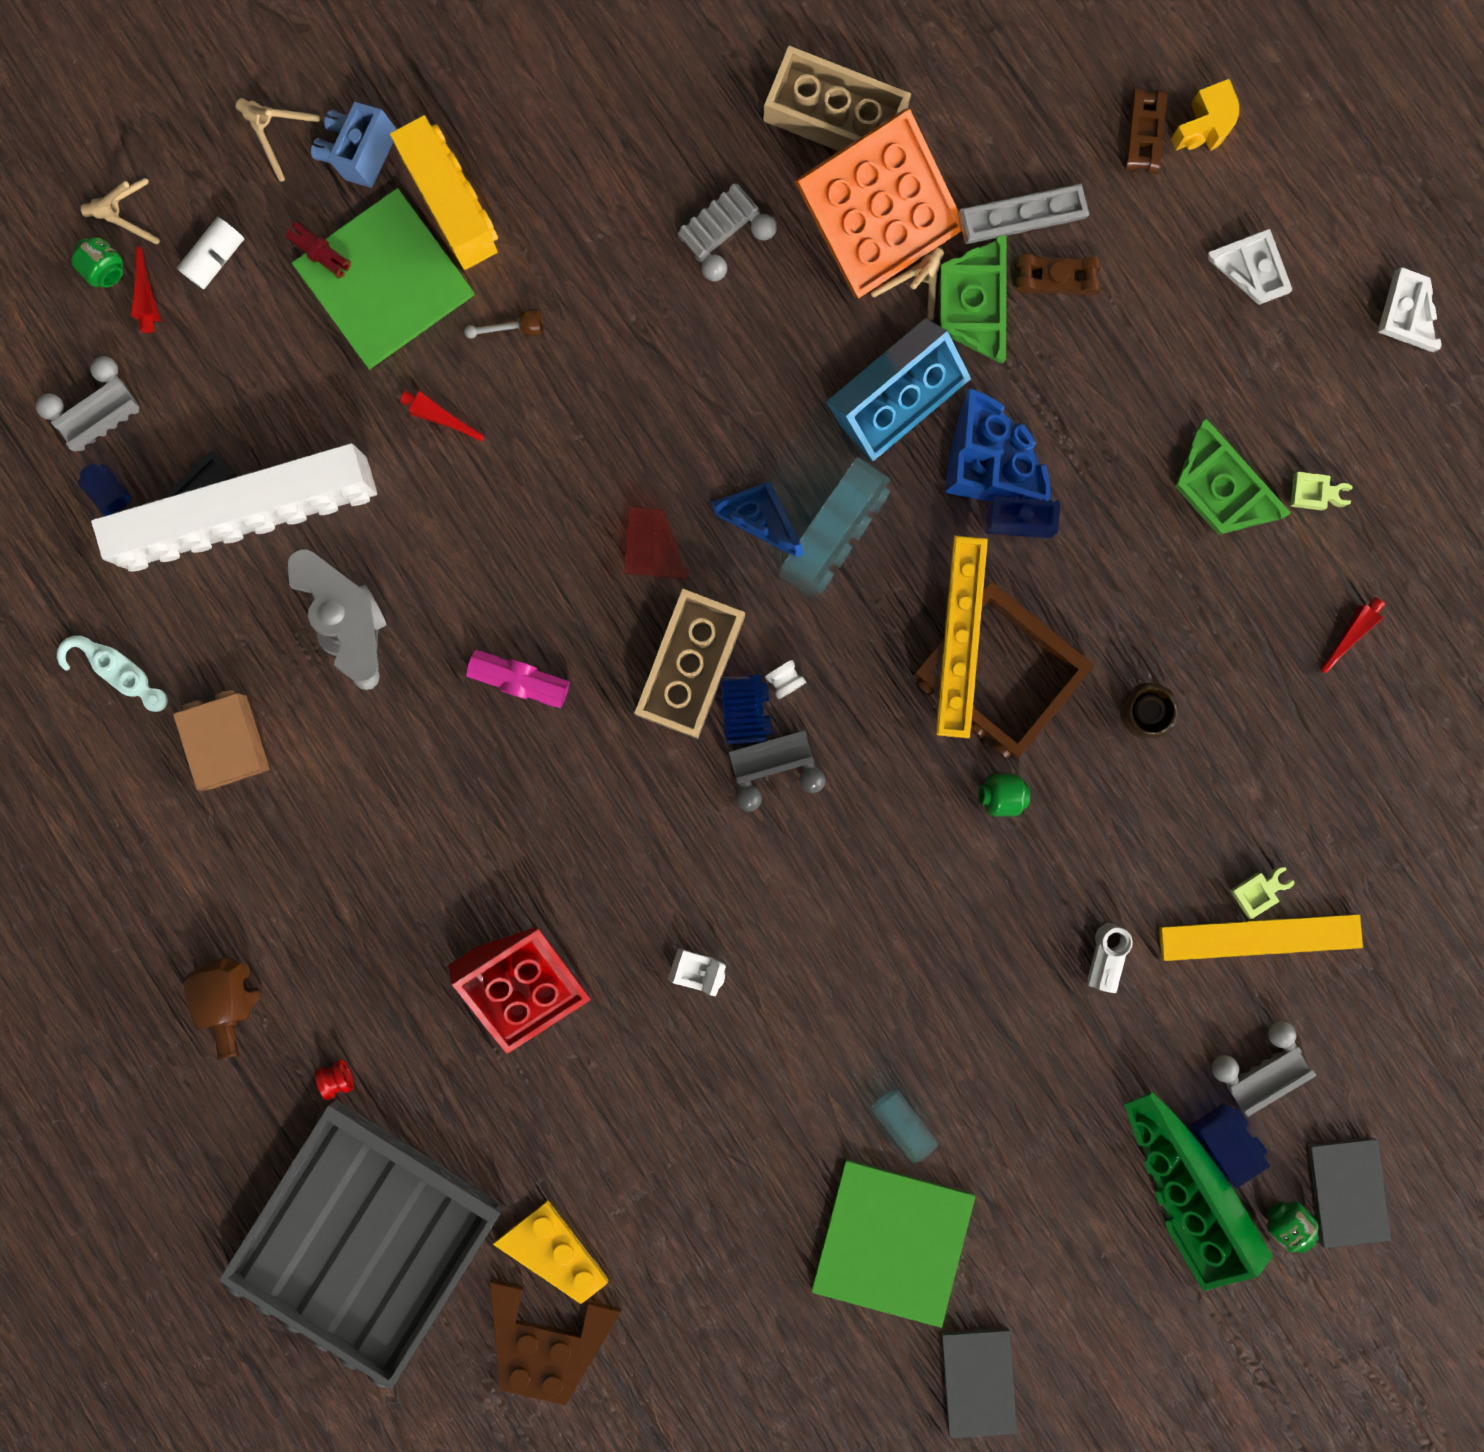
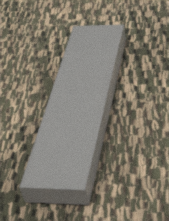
(1023, 213)

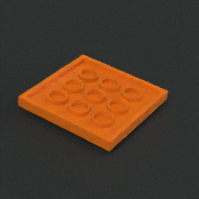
(880, 203)

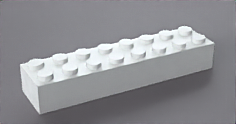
(235, 508)

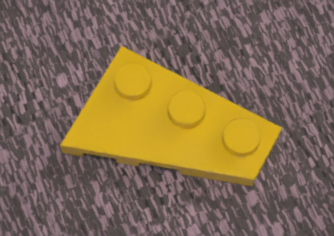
(554, 1253)

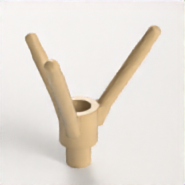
(260, 118)
(109, 209)
(924, 271)

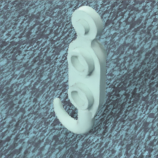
(116, 670)

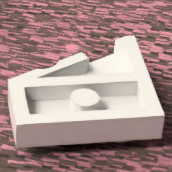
(1254, 266)
(1410, 310)

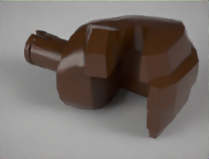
(220, 1001)

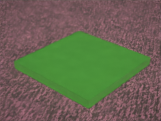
(395, 280)
(893, 1243)

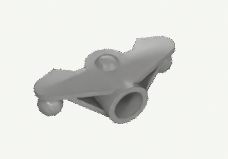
(341, 615)

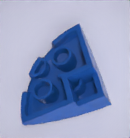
(993, 455)

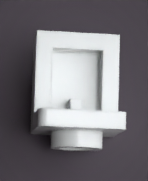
(697, 972)

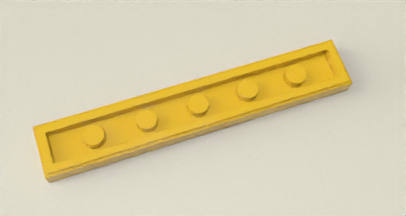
(961, 637)
(1260, 937)

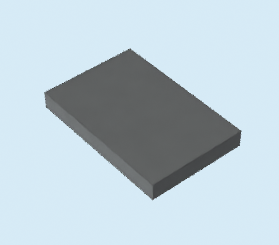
(1349, 1192)
(979, 1383)

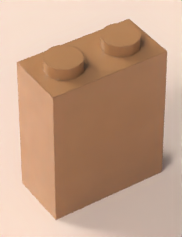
(221, 740)

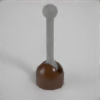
(529, 323)

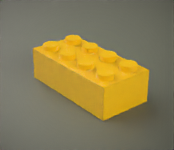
(446, 191)

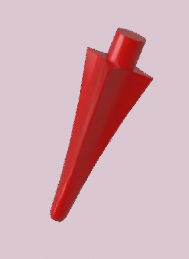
(143, 301)
(425, 408)
(1362, 621)

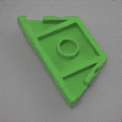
(975, 299)
(1224, 485)

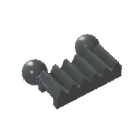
(772, 758)

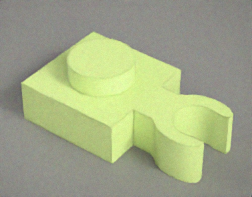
(1314, 491)
(1258, 893)

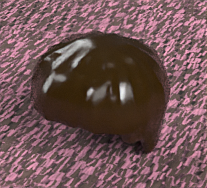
(1149, 711)

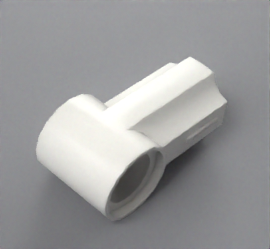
(1108, 962)

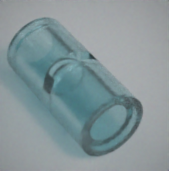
(904, 1126)

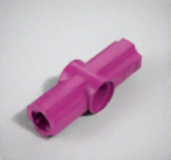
(517, 679)

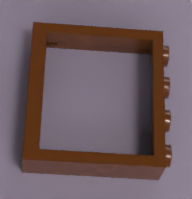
(1044, 638)

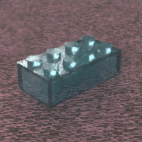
(834, 527)

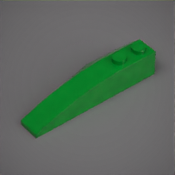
(1198, 1201)

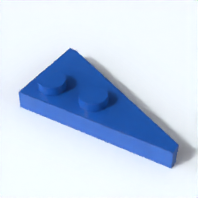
(761, 515)

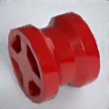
(334, 1079)

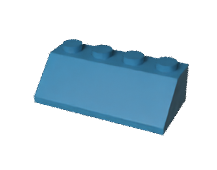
(899, 388)

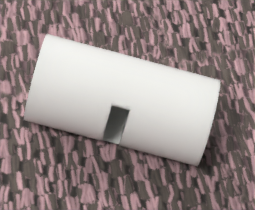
(210, 253)

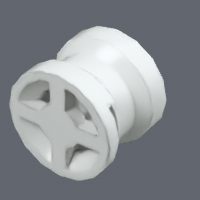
(785, 679)

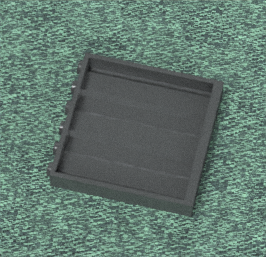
(361, 1244)

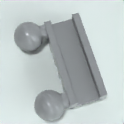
(719, 223)
(96, 412)
(1271, 1078)

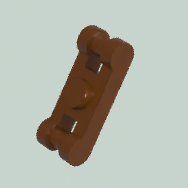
(1146, 130)
(1057, 275)

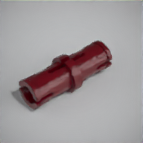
(318, 249)

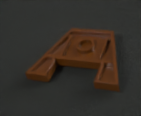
(539, 1358)

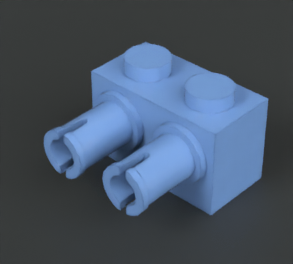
(361, 143)

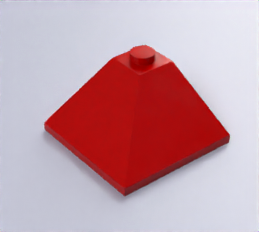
(517, 986)

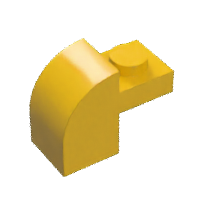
(1215, 114)

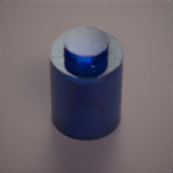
(103, 489)

